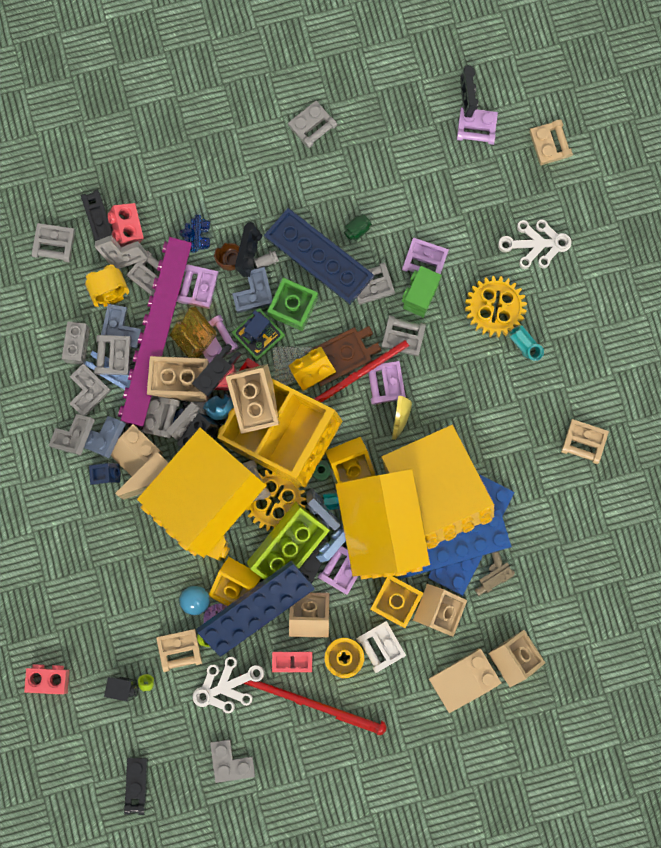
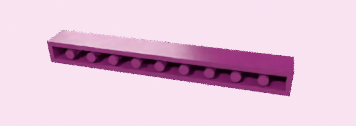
(156, 329)

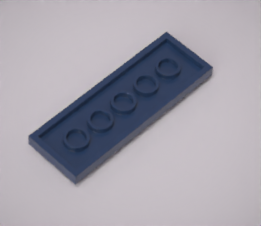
(319, 256)
(255, 608)

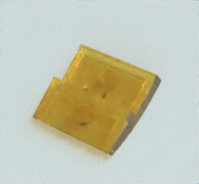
(193, 333)

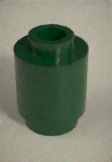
(357, 227)
(324, 476)

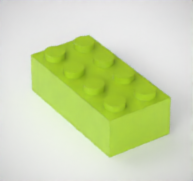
(290, 540)

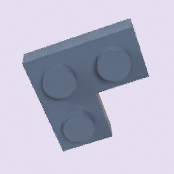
(257, 296)
(114, 324)
(105, 441)
(317, 505)

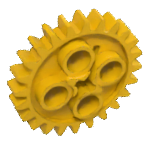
(479, 303)
(289, 486)

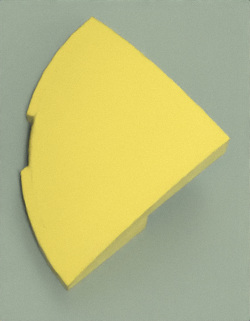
(402, 414)

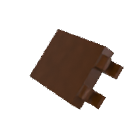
(348, 352)

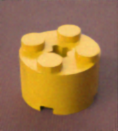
(106, 286)
(353, 664)

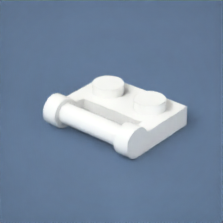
(387, 644)

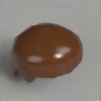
(226, 256)

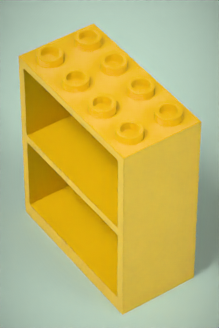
(293, 445)
(446, 485)
(200, 494)
(383, 525)

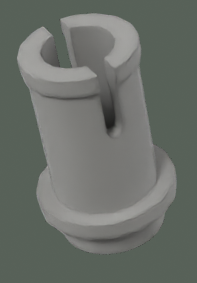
(266, 259)

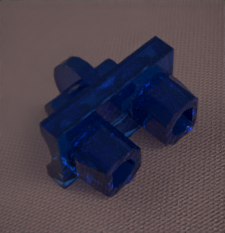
(197, 226)

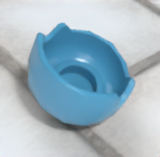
(218, 408)
(194, 600)

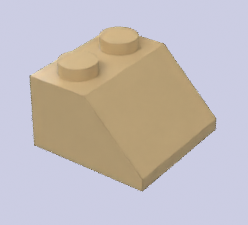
(133, 450)
(440, 610)
(310, 616)
(517, 658)

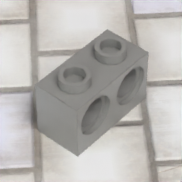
(75, 343)

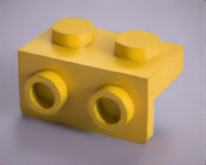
(311, 368)

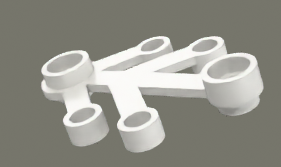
(537, 243)
(224, 686)

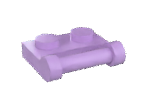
(482, 121)
(425, 253)
(203, 288)
(215, 348)
(392, 383)
(343, 580)

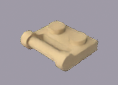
(545, 145)
(586, 435)
(179, 643)

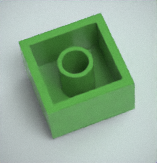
(423, 287)
(292, 304)

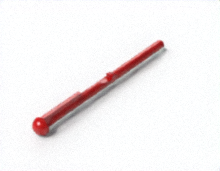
(361, 372)
(340, 715)

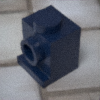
(256, 327)

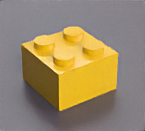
(396, 601)

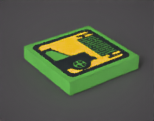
(267, 342)

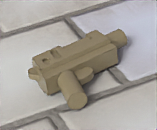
(499, 574)

